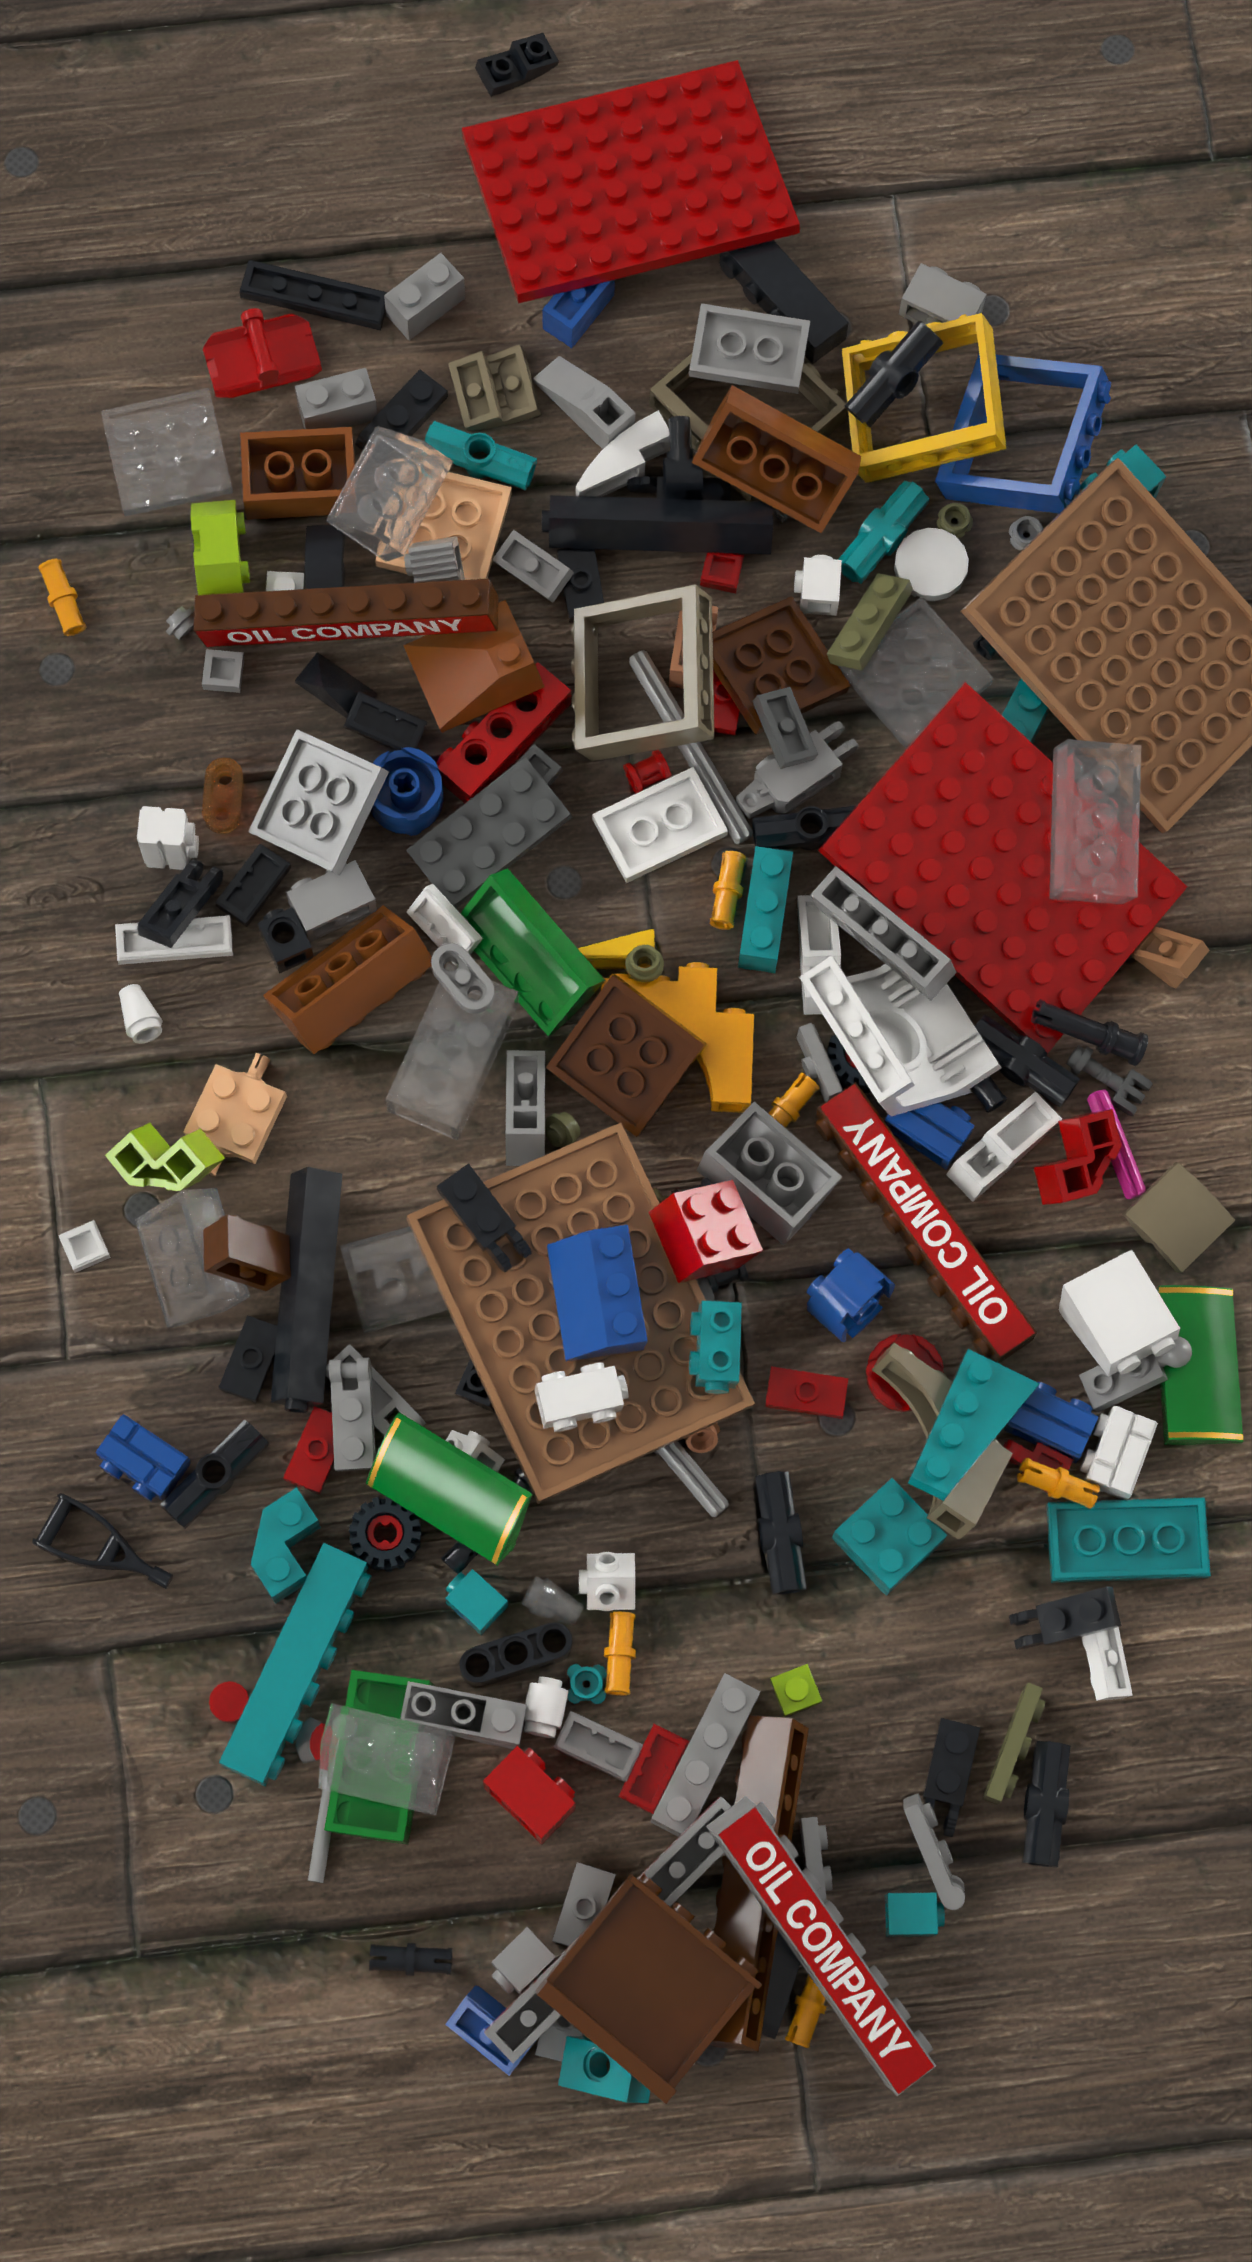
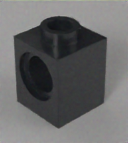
(288, 954)

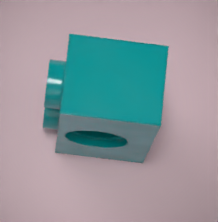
(586, 2071)

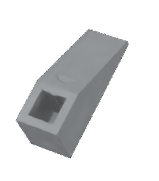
(585, 401)
(465, 1714)

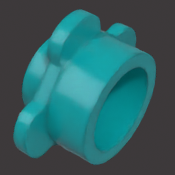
(592, 1674)

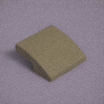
(494, 388)
(1178, 1217)

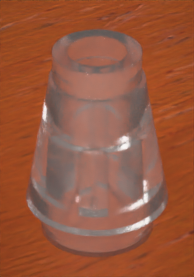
(552, 1602)

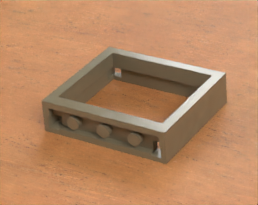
(665, 399)
(697, 674)

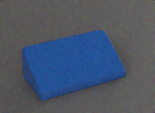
(472, 2019)

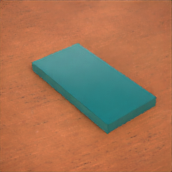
(1128, 1540)

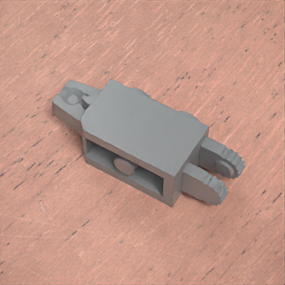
(794, 785)

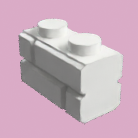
(166, 838)
(1119, 1451)

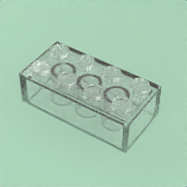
(1095, 822)
(450, 1059)

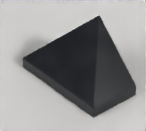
(331, 684)

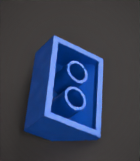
(597, 1294)

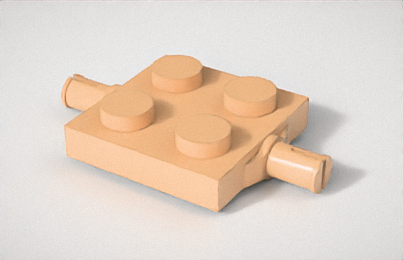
(237, 1111)

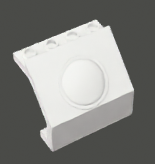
(900, 1040)

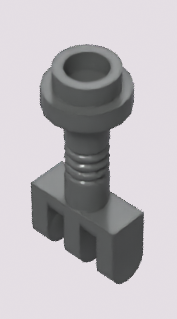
(1081, 1060)

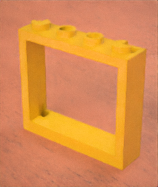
(938, 448)

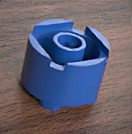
(413, 810)
(848, 1295)

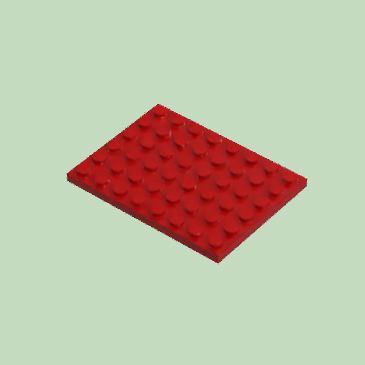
(629, 181)
(964, 858)

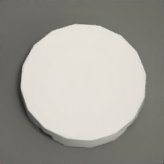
(932, 562)

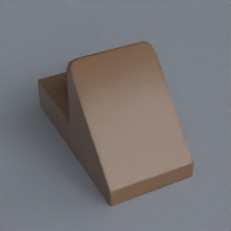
(1170, 955)

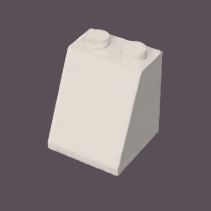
(1118, 1314)

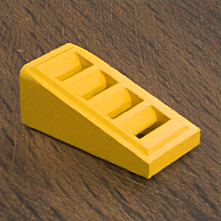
(613, 952)

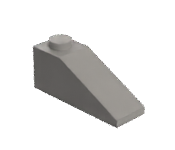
(525, 1106)

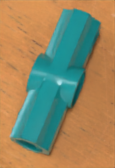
(500, 464)
(883, 531)

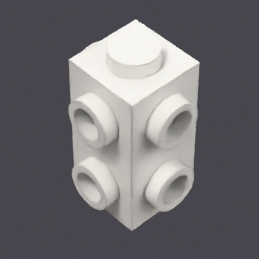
(586, 1395)

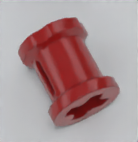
(647, 771)

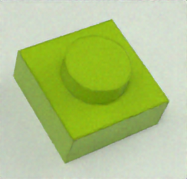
(795, 1690)

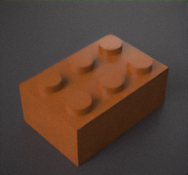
(295, 471)

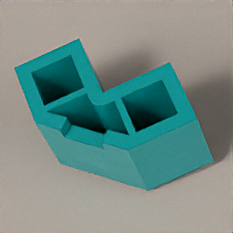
(280, 1528)

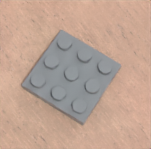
(318, 801)

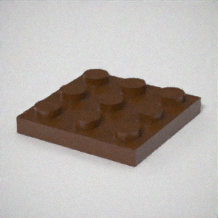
(771, 653)
(626, 1055)

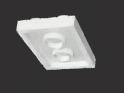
(659, 824)

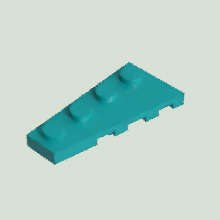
(972, 1415)

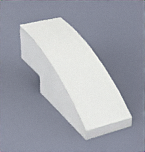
(625, 457)
(817, 942)
(1003, 1146)

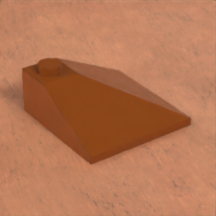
(473, 671)

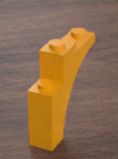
(728, 1035)

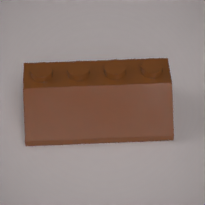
(777, 459)
(349, 979)

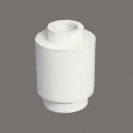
(545, 1707)

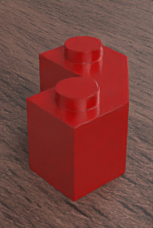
(1090, 1146)

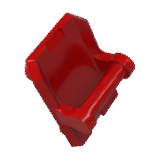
(261, 354)

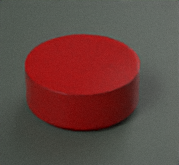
(228, 1701)

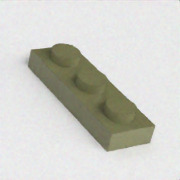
(869, 621)
(1015, 1744)

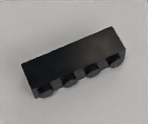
(785, 291)

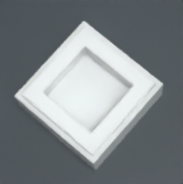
(84, 1246)

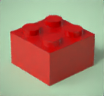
(705, 1231)
(530, 1793)

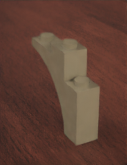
(925, 1392)

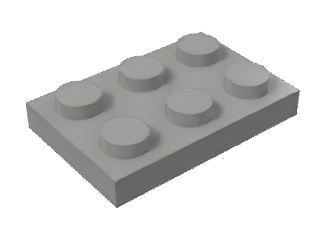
(749, 348)

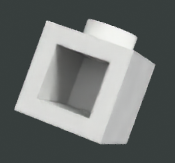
(819, 585)

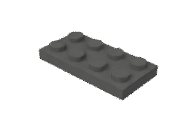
(489, 832)

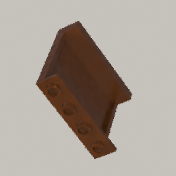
(648, 1985)

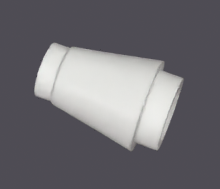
(139, 1015)

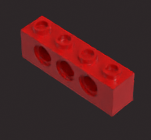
(501, 753)

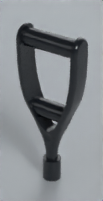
(110, 1550)

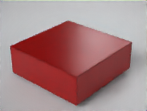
(722, 571)

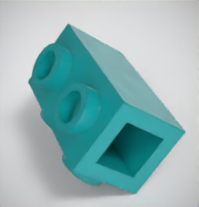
(718, 1346)

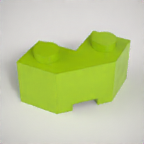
(216, 552)
(148, 1160)

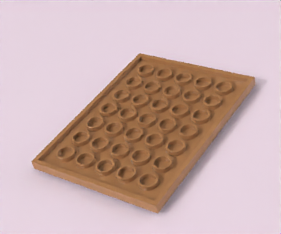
(1129, 639)
(514, 1322)

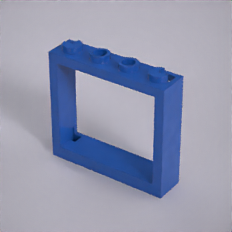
(1076, 454)

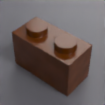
(246, 1252)

